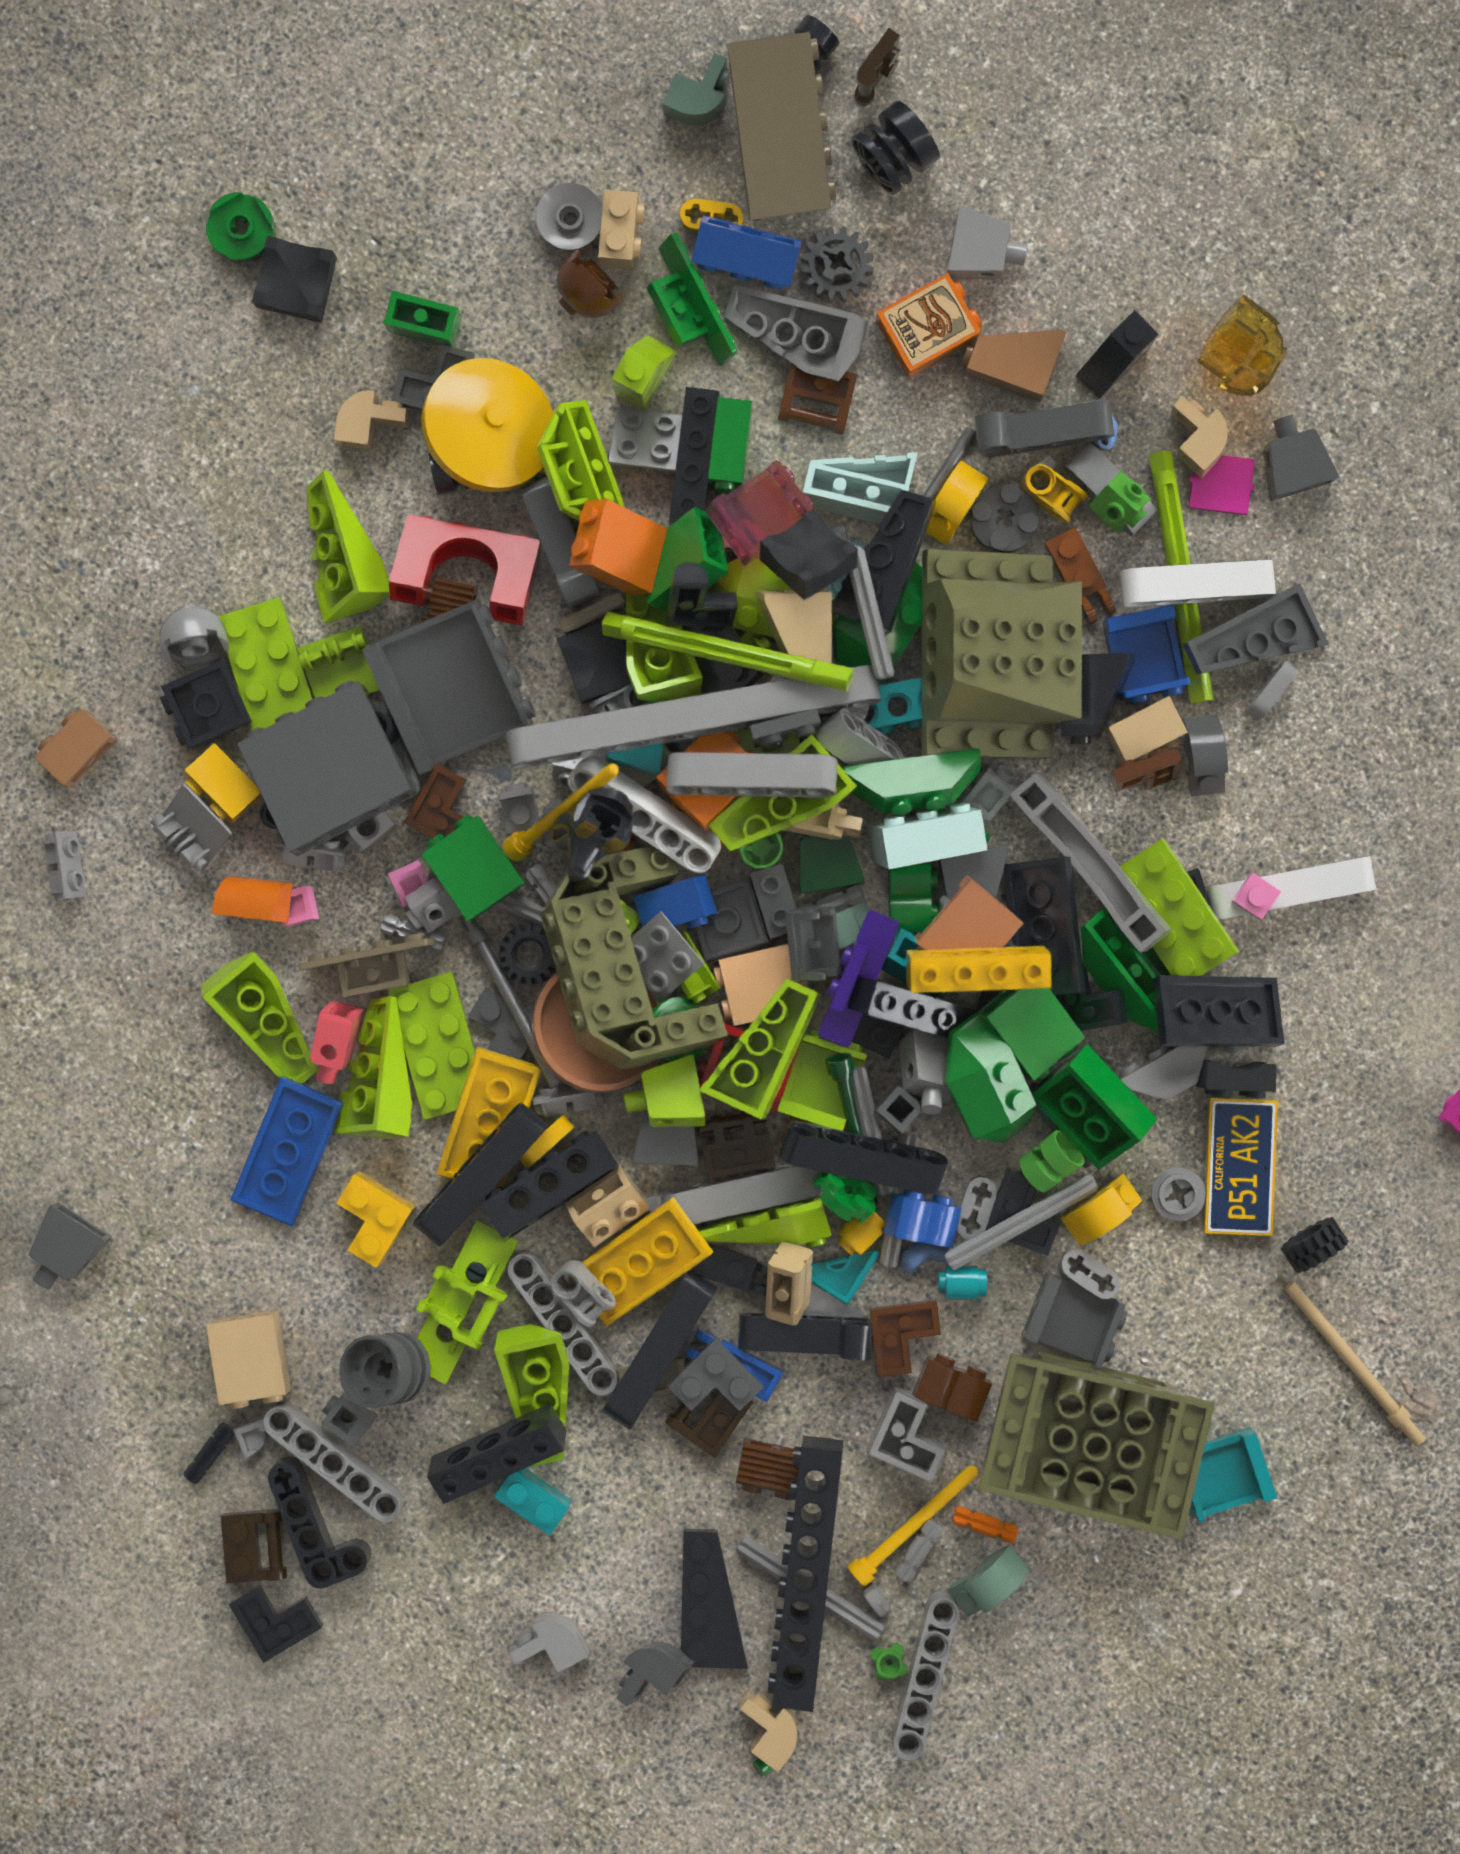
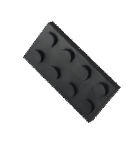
(1045, 902)
(1218, 1011)

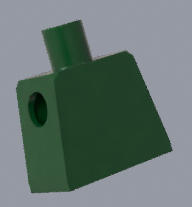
(827, 864)

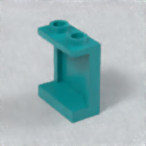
(1231, 1475)

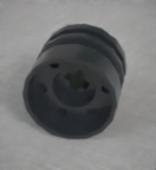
(900, 144)

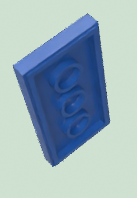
(287, 1151)

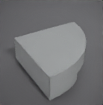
(251, 1438)
(876, 1599)

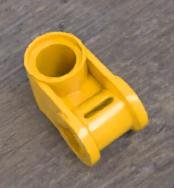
(1055, 493)

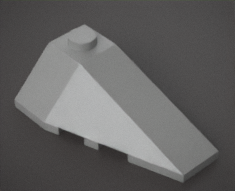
(806, 334)

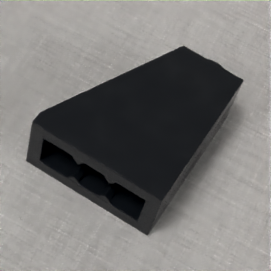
(1117, 354)
(1101, 686)

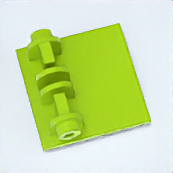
(337, 661)

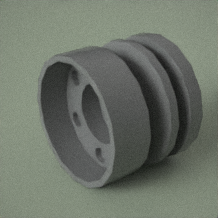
(384, 1369)

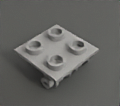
(645, 440)
(193, 827)
(664, 956)

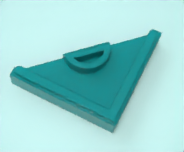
(843, 1274)

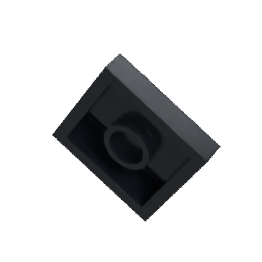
(205, 705)

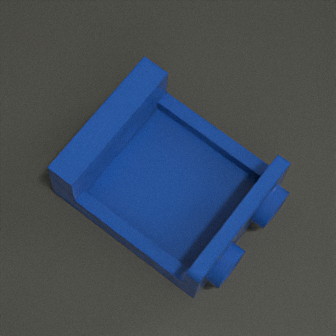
(1156, 653)

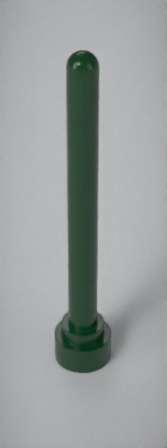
(840, 1068)

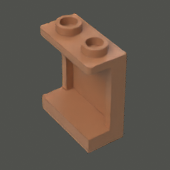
(970, 921)

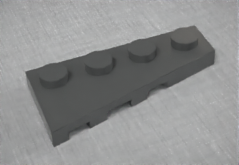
(1262, 632)

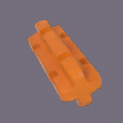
(984, 1524)

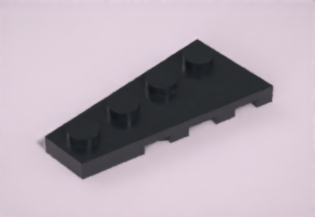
(720, 675)

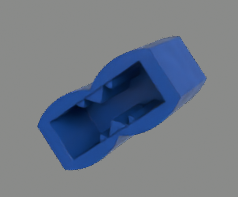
(923, 1219)

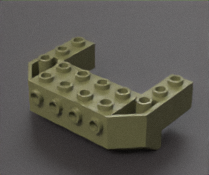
(602, 970)

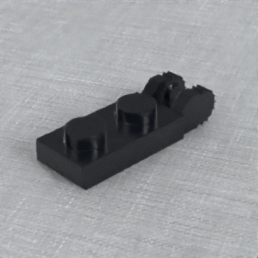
(731, 1269)

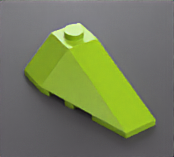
(348, 563)
(655, 671)
(758, 817)
(256, 1008)
(379, 1089)
(790, 1222)
(534, 1371)

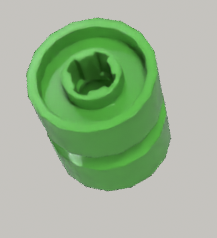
(763, 852)
(1051, 1161)

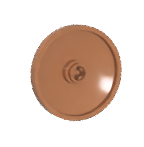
(563, 1055)

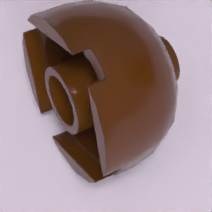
(586, 288)

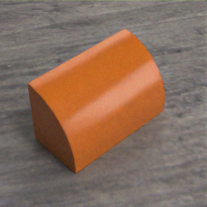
(253, 899)

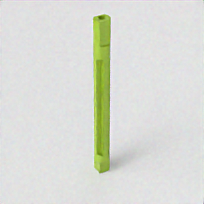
(1177, 554)
(729, 652)

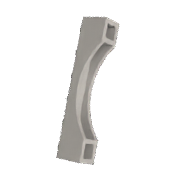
(1088, 856)

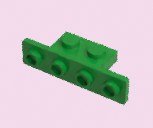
(687, 305)

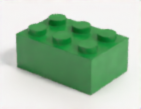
(1093, 1107)

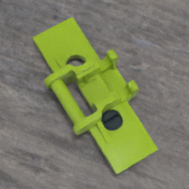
(454, 1292)

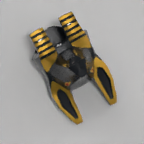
(595, 828)

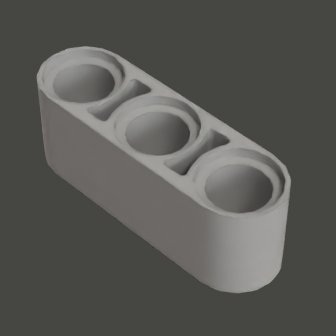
(1092, 473)
(855, 740)

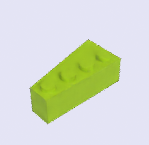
(762, 1056)

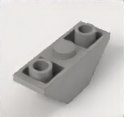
(1166, 1071)

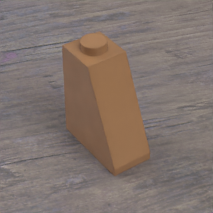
(1015, 360)

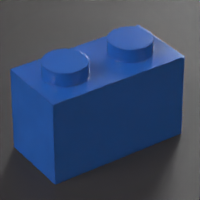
(681, 902)

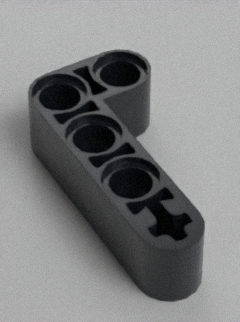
(813, 1334)
(312, 1521)

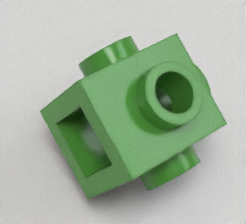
(1120, 503)

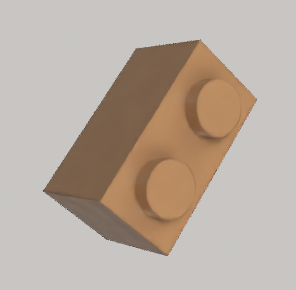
(75, 747)

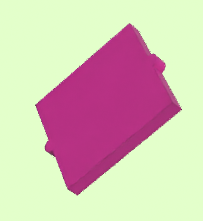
(1224, 486)

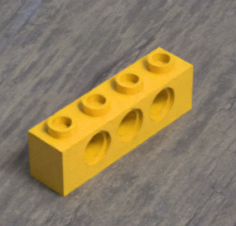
(978, 969)

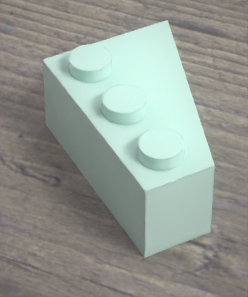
(859, 486)
(927, 836)

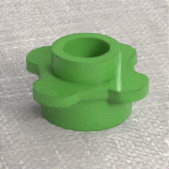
(891, 1671)

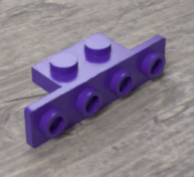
(862, 960)

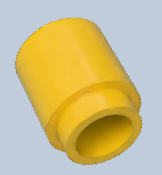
(860, 1236)

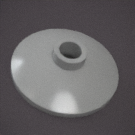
(569, 200)

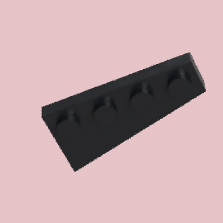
(890, 558)
(708, 1612)

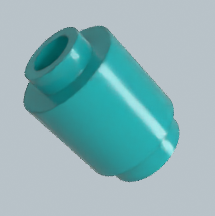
(963, 1283)

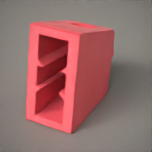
(339, 1027)

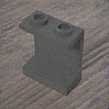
(1074, 1320)

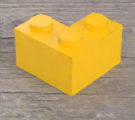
(383, 1214)

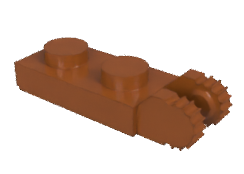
(1076, 564)

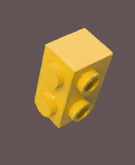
(221, 784)

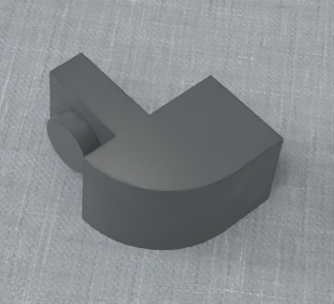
(1206, 755)
(899, 1108)
(654, 1664)

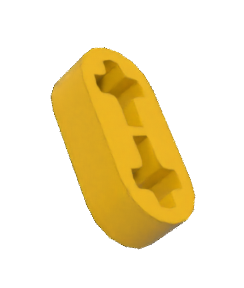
(710, 209)
(547, 1141)

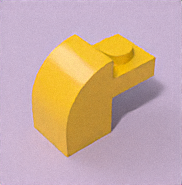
(955, 501)
(1102, 1210)

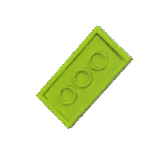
(266, 662)
(1197, 936)
(435, 1041)

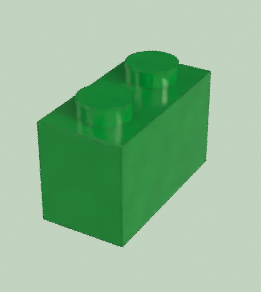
(422, 319)

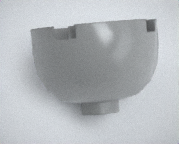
(192, 636)

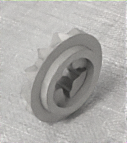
(1193, 1198)

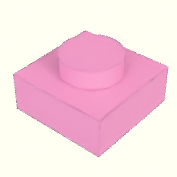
(407, 880)
(1256, 896)
(302, 906)

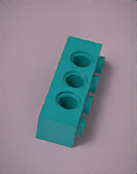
(907, 691)

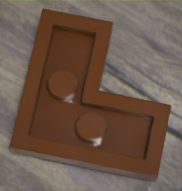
(1159, 768)
(433, 806)
(894, 1327)

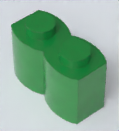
(911, 896)

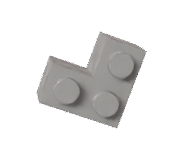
(897, 1439)

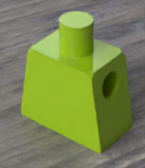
(669, 1095)

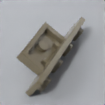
(371, 969)

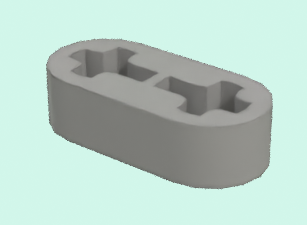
(1272, 690)
(983, 1210)
(1093, 1268)

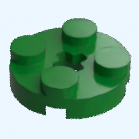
(221, 223)
(846, 1196)

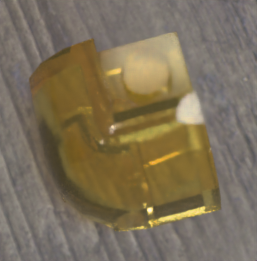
(1244, 348)

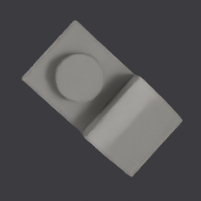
(557, 1636)

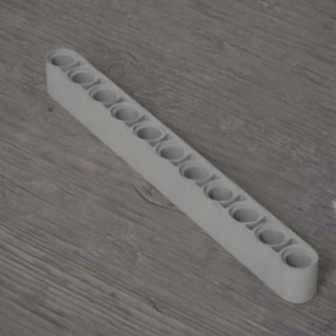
(682, 719)

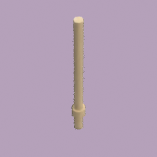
(1396, 1413)

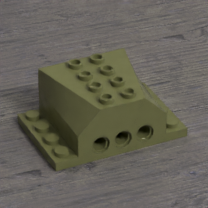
(998, 653)
(1096, 1443)

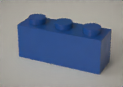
(745, 252)

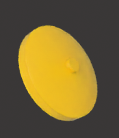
(486, 424)

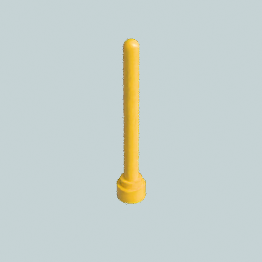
(521, 843)
(865, 1567)

